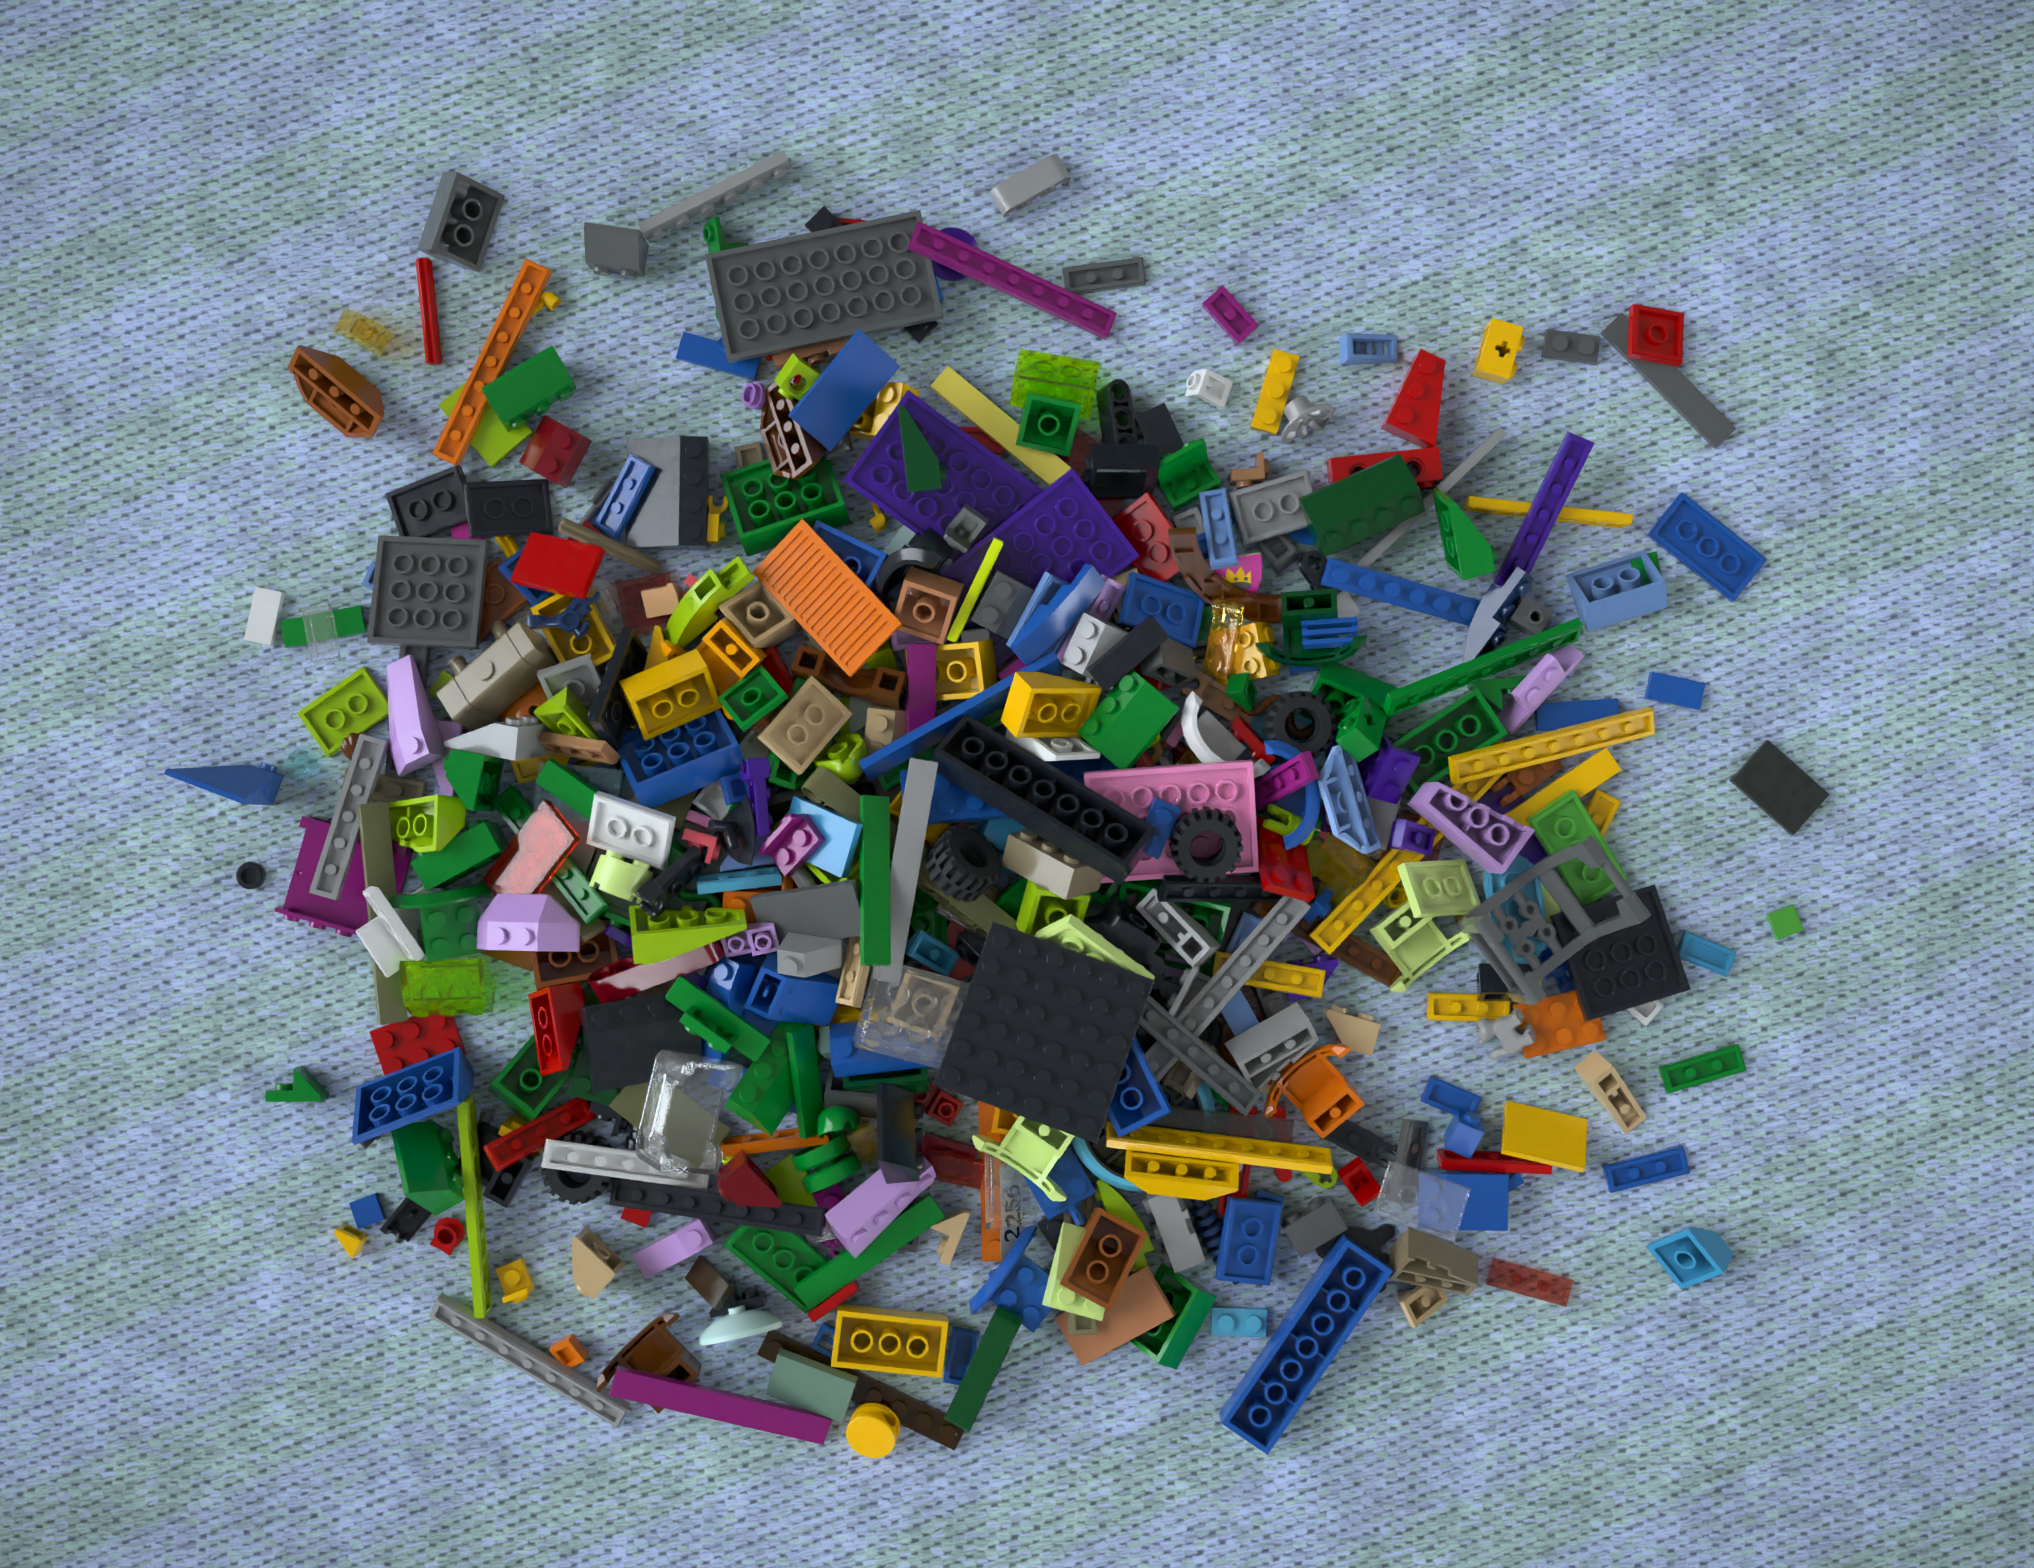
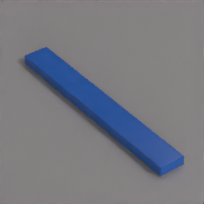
(939, 727)

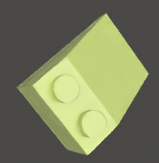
(1058, 1296)

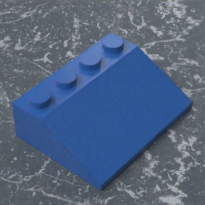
(679, 759)
(411, 1094)

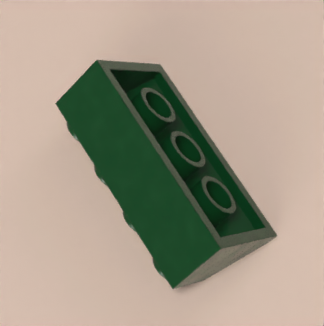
(1361, 505)

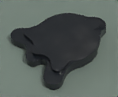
(1370, 1239)

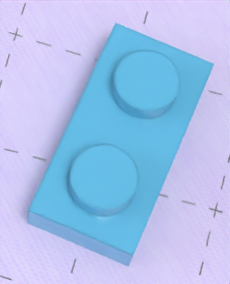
(1238, 1321)

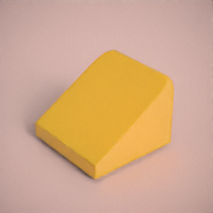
(351, 1239)

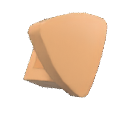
(661, 599)

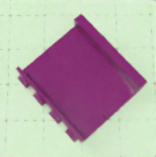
(351, 909)

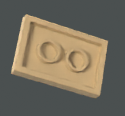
(805, 725)

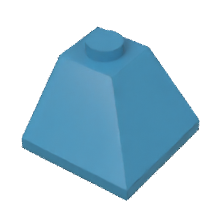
(1692, 1255)

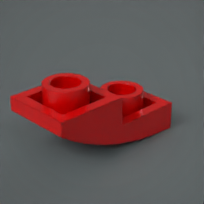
(940, 1104)

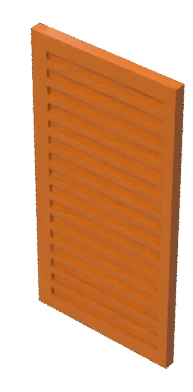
(827, 598)

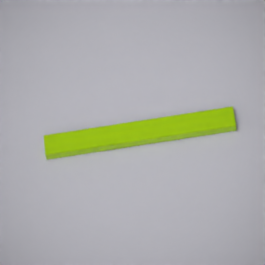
(474, 1207)

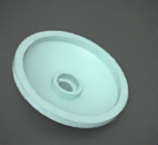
(739, 1325)

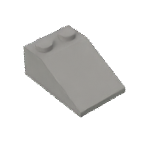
(508, 740)

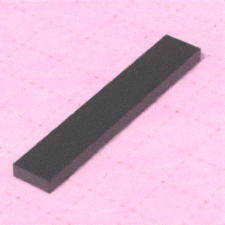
(1673, 388)
(1198, 1057)

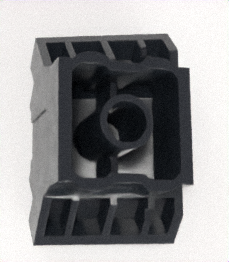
(1130, 933)

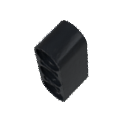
(1118, 408)

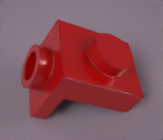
(1359, 1181)

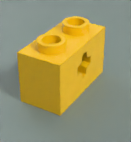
(1488, 363)

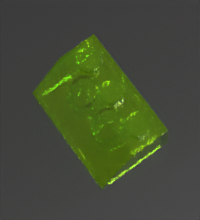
(1055, 377)
(447, 987)

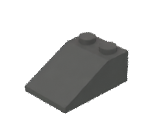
(1002, 604)

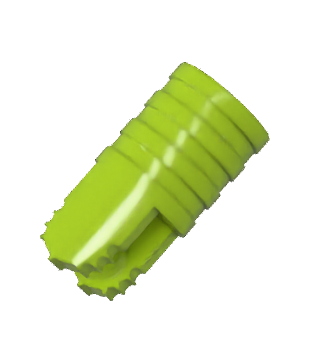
(1288, 822)

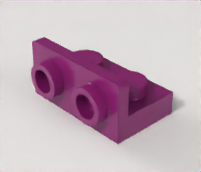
(792, 842)

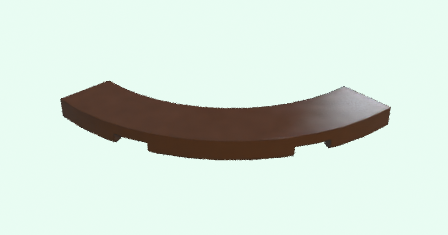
(1211, 585)

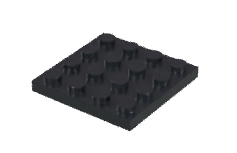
(1626, 965)

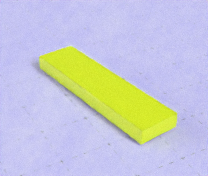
(975, 589)

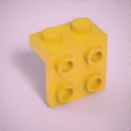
(1249, 658)

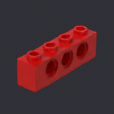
(1425, 460)

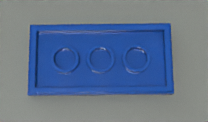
(844, 390)
(1706, 547)

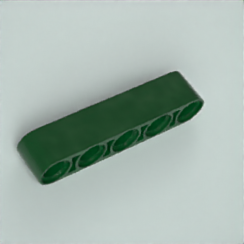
(984, 1368)

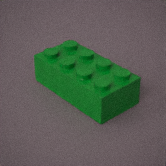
(1454, 729)

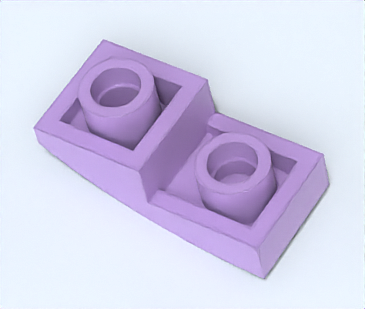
(757, 938)

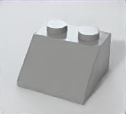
(1089, 642)

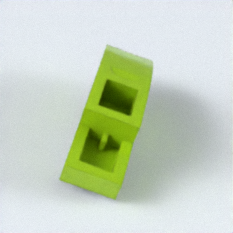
(699, 604)
(1120, 1207)

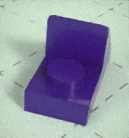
(1411, 837)

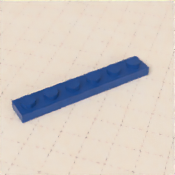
(1399, 592)

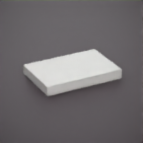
(631, 830)
(382, 944)

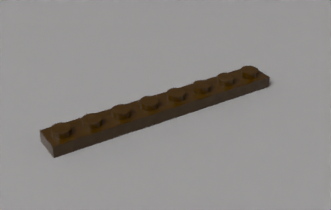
(910, 1411)

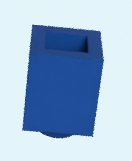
(1464, 1133)

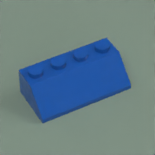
(1137, 1095)

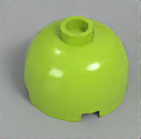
(843, 757)

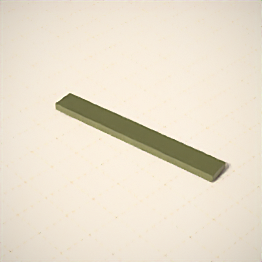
(380, 873)

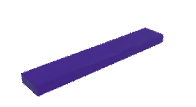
(1546, 506)

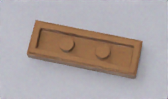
(578, 747)

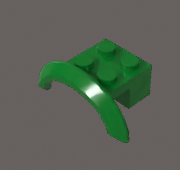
(446, 920)

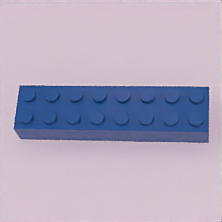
(1305, 1343)

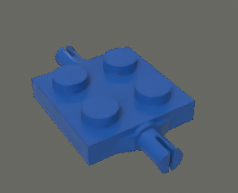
(1072, 1180)

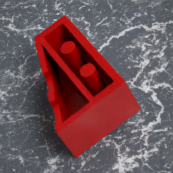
(1418, 402)

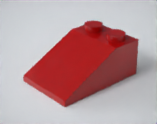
(556, 1024)

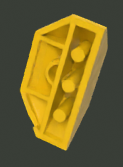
(1181, 1175)

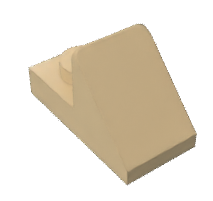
(953, 1226)
(1420, 1303)

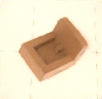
(1247, 477)

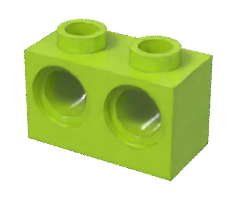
(796, 366)

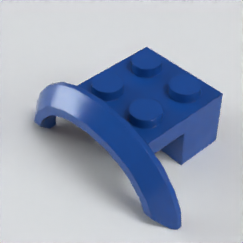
(1302, 802)
(1017, 1284)

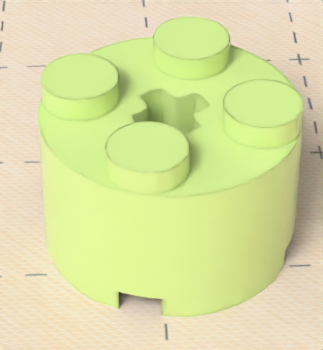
(620, 877)

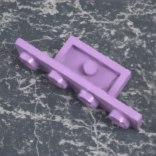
(1538, 686)

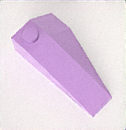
(412, 726)

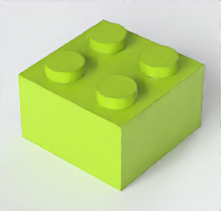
(1043, 908)

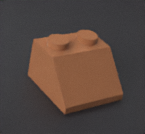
(927, 605)

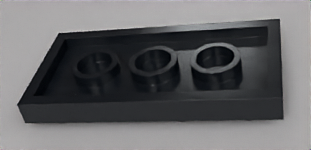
(610, 710)

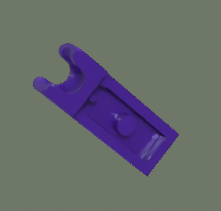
(754, 772)

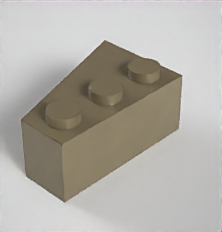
(1049, 865)
(1433, 1263)

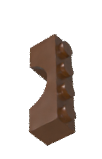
(874, 685)

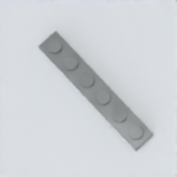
(725, 191)
(345, 827)

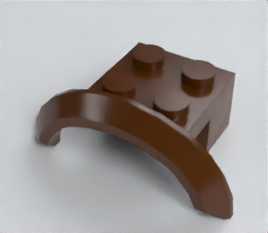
(654, 1352)

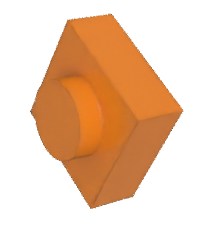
(569, 1351)

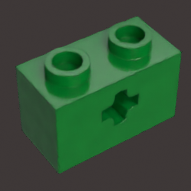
(1361, 727)

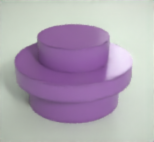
(754, 395)

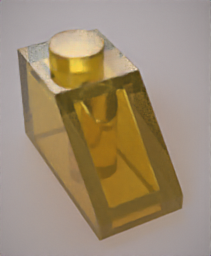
(363, 332)
(864, 1142)

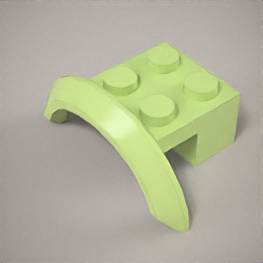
(1413, 943)
(1030, 1150)

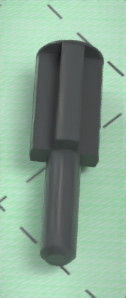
(598, 500)

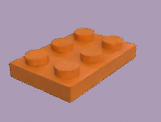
(1558, 1025)

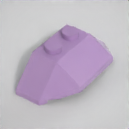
(527, 924)

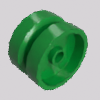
(828, 1166)

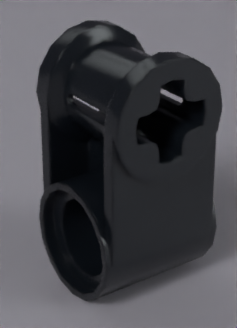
(1312, 575)

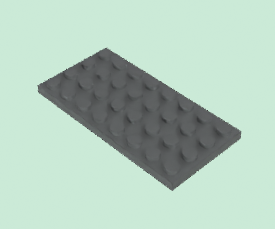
(822, 287)

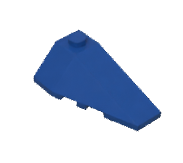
(730, 984)

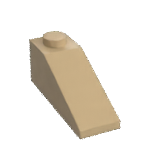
(1610, 1091)

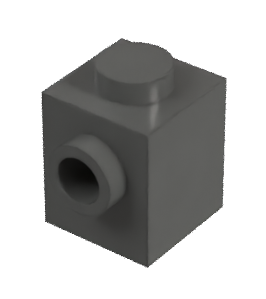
(1530, 617)

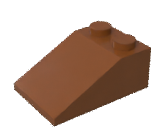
(1103, 1258)

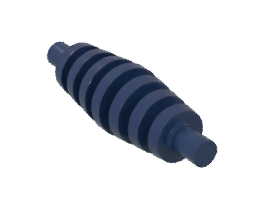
(1209, 1227)

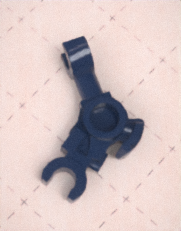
(568, 620)

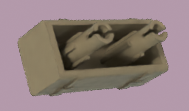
(496, 676)

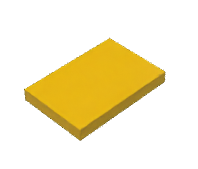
(1544, 1136)

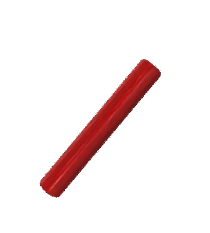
(428, 311)

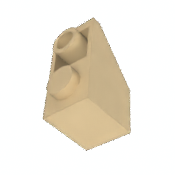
(1355, 1031)

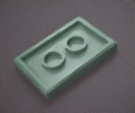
(811, 1385)

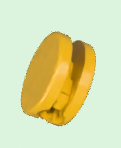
(873, 1430)

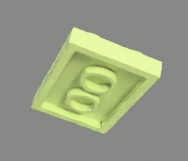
(1438, 887)

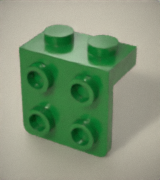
(1186, 474)

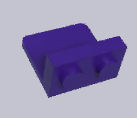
(1387, 771)

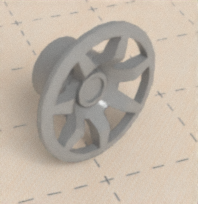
(1302, 416)

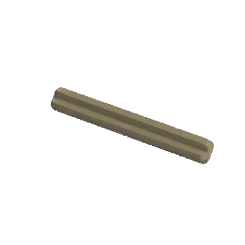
(611, 546)

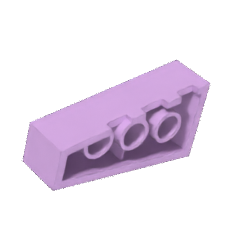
(1473, 827)

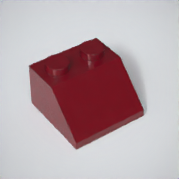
(555, 451)
(746, 1183)

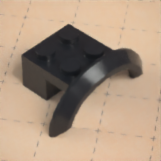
(926, 552)
(506, 1183)

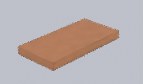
(1136, 1310)

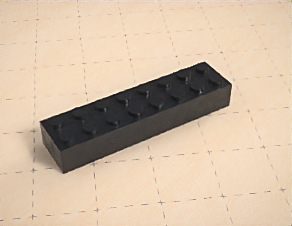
(1043, 799)

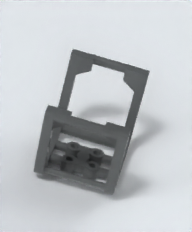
(1488, 936)

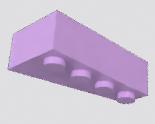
(873, 1207)

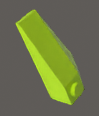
(426, 822)
(680, 931)

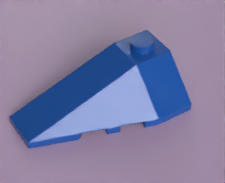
(851, 1060)

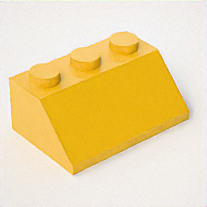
(670, 694)

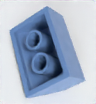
(1615, 593)

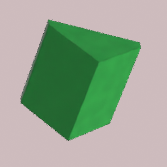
(1048, 423)
(752, 698)

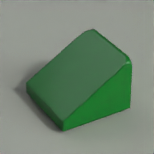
(1242, 690)

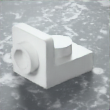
(1208, 387)

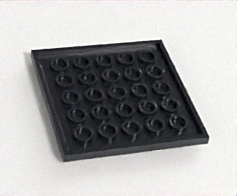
(1044, 1032)

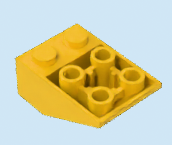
(879, 410)

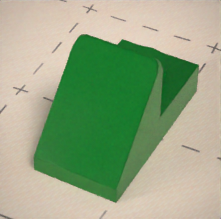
(1492, 689)
(303, 1089)

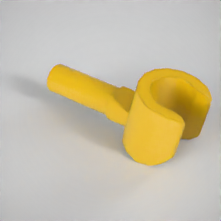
(549, 300)
(878, 522)

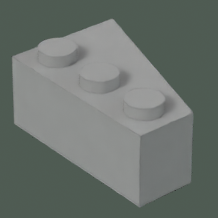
(1272, 1045)
(1175, 1230)

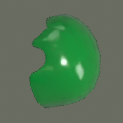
(836, 1119)

